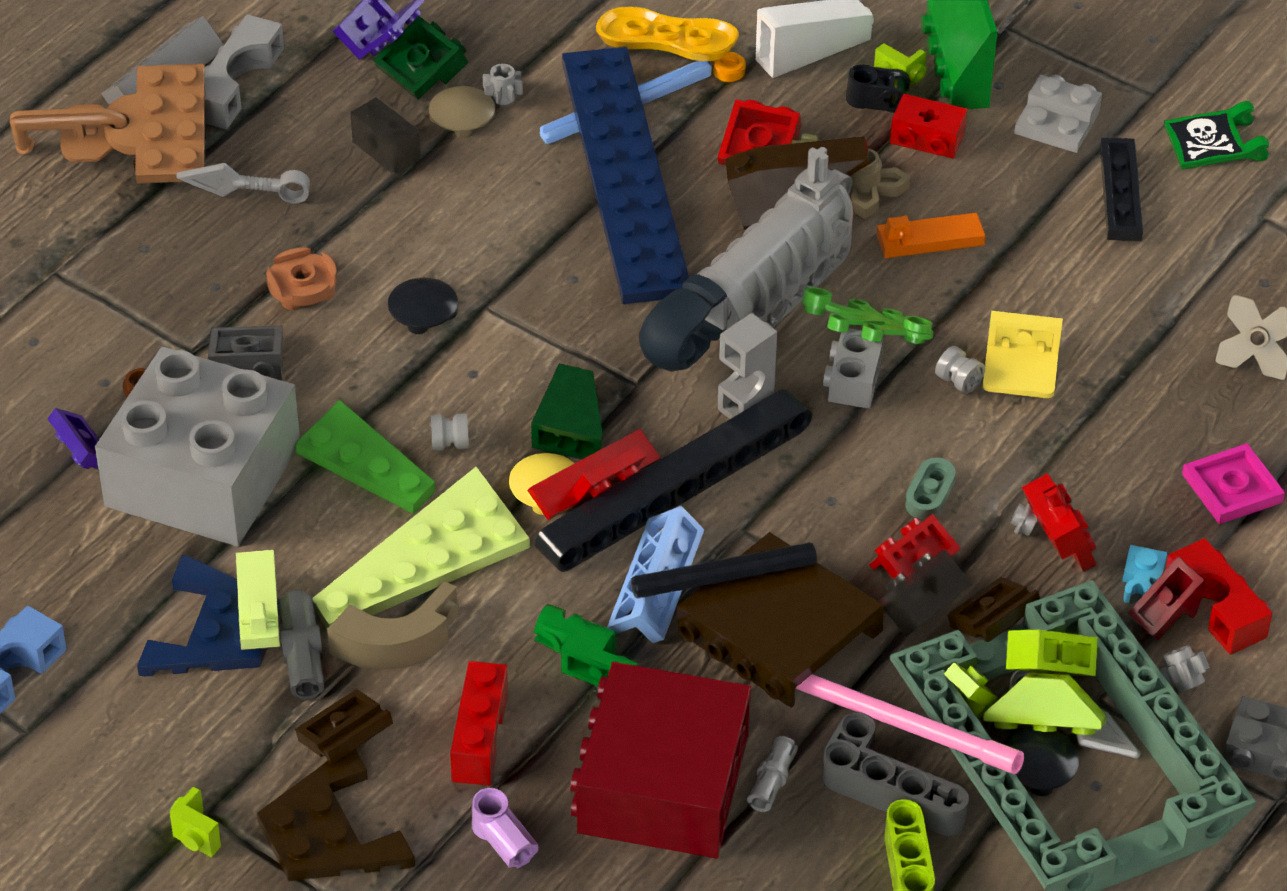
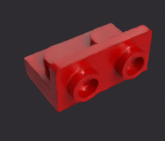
(916, 542)

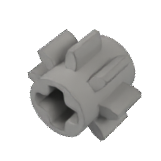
(503, 84)
(1184, 668)

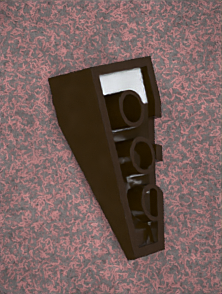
(767, 172)

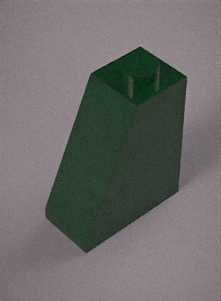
(568, 415)

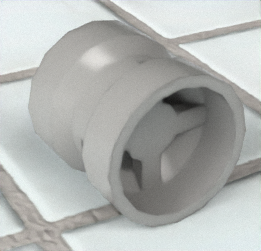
(959, 369)
(449, 432)

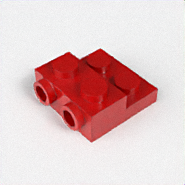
(758, 126)

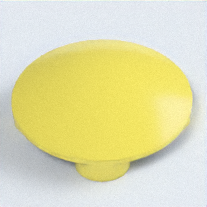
(532, 471)

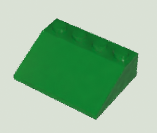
(963, 48)

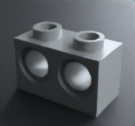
(854, 369)

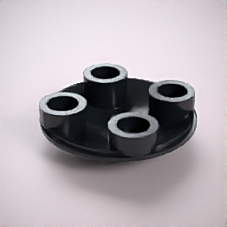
(423, 303)
(1048, 759)

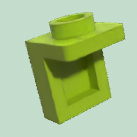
(892, 59)
(972, 688)
(193, 827)

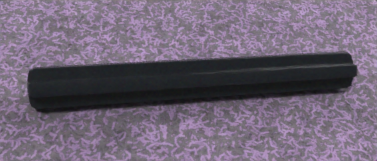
(723, 570)

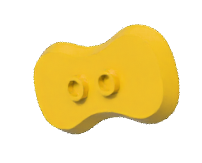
(689, 37)

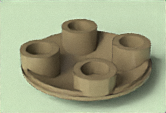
(461, 110)

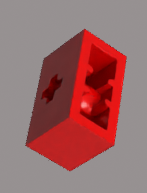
(928, 126)

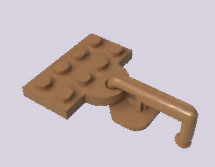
(157, 124)

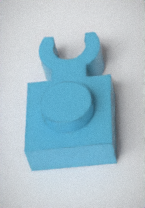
(1142, 570)

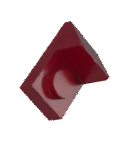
(1172, 594)

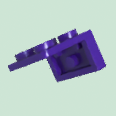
(372, 24)

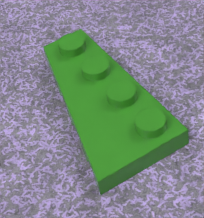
(361, 455)

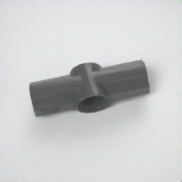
(301, 645)

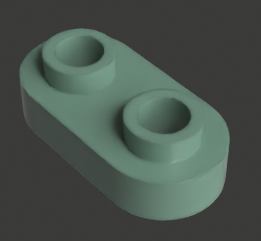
(930, 488)

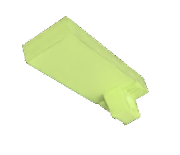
(257, 599)

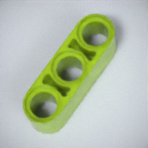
(908, 847)

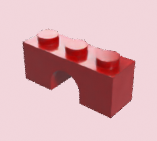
(1239, 615)
(477, 722)

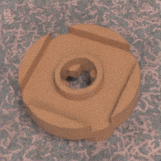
(318, 283)

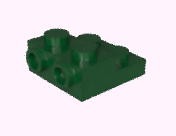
(422, 57)

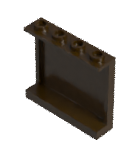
(779, 622)

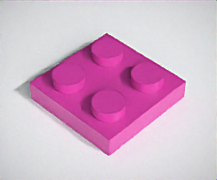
(1233, 483)

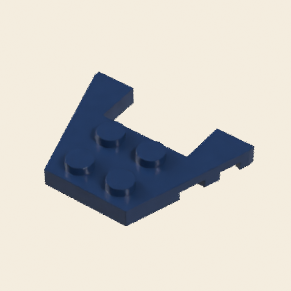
(215, 633)

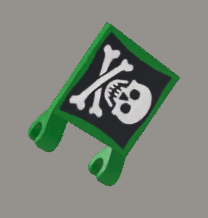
(1214, 137)

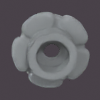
(1023, 519)

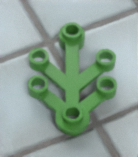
(859, 312)

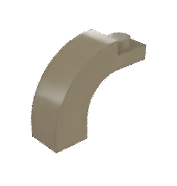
(394, 641)

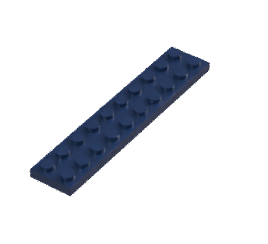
(625, 174)

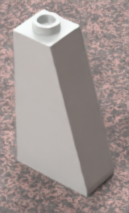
(809, 32)

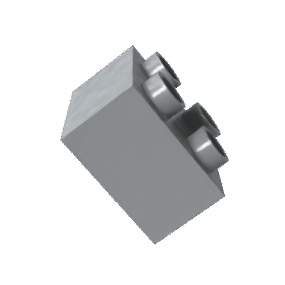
(198, 445)

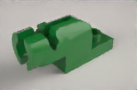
(584, 645)

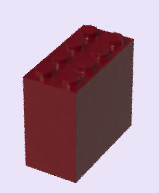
(661, 759)

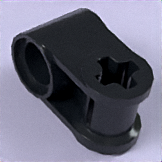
(874, 87)

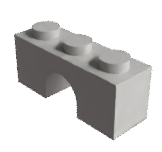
(751, 352)

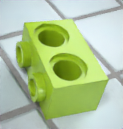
(1051, 652)

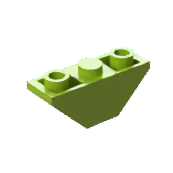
(1047, 702)

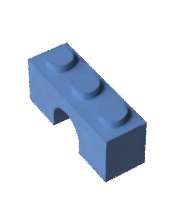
(28, 642)

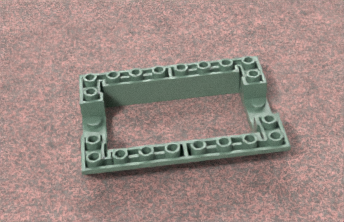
(1208, 789)

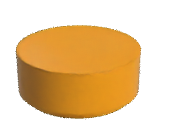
(730, 67)

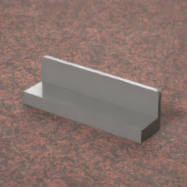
(190, 45)

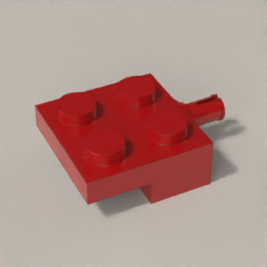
(1060, 521)

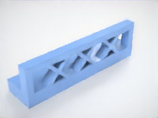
(657, 551)

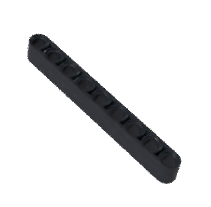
(672, 480)

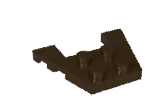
(314, 834)

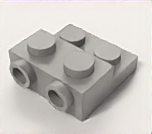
(1059, 112)

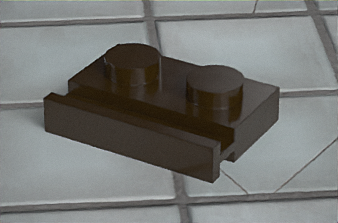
(992, 609)
(344, 726)

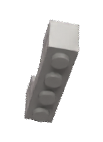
(251, 46)

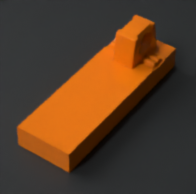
(929, 235)

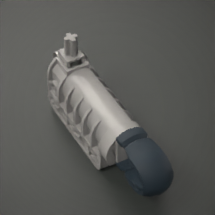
(759, 273)

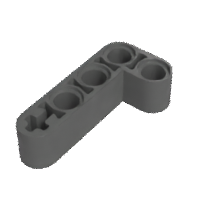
(877, 780)

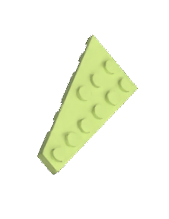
(441, 543)

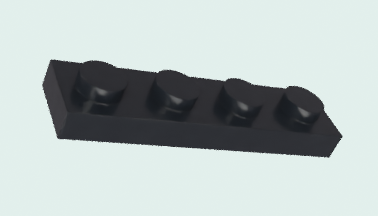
(1121, 189)

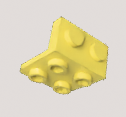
(1022, 354)

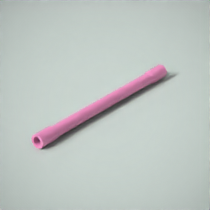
(987, 751)

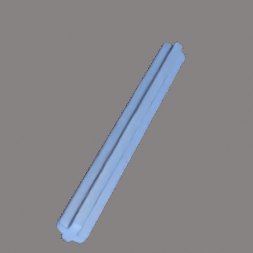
(648, 92)

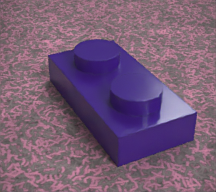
(77, 435)

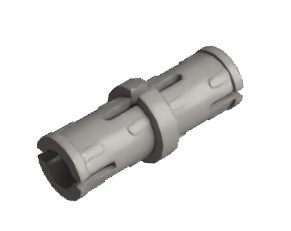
(772, 774)

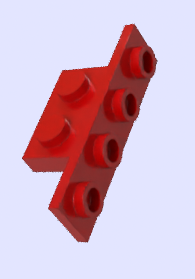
(594, 474)

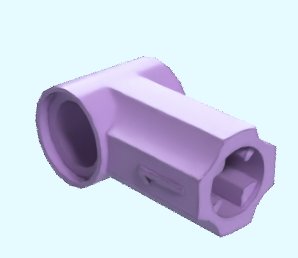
(502, 828)

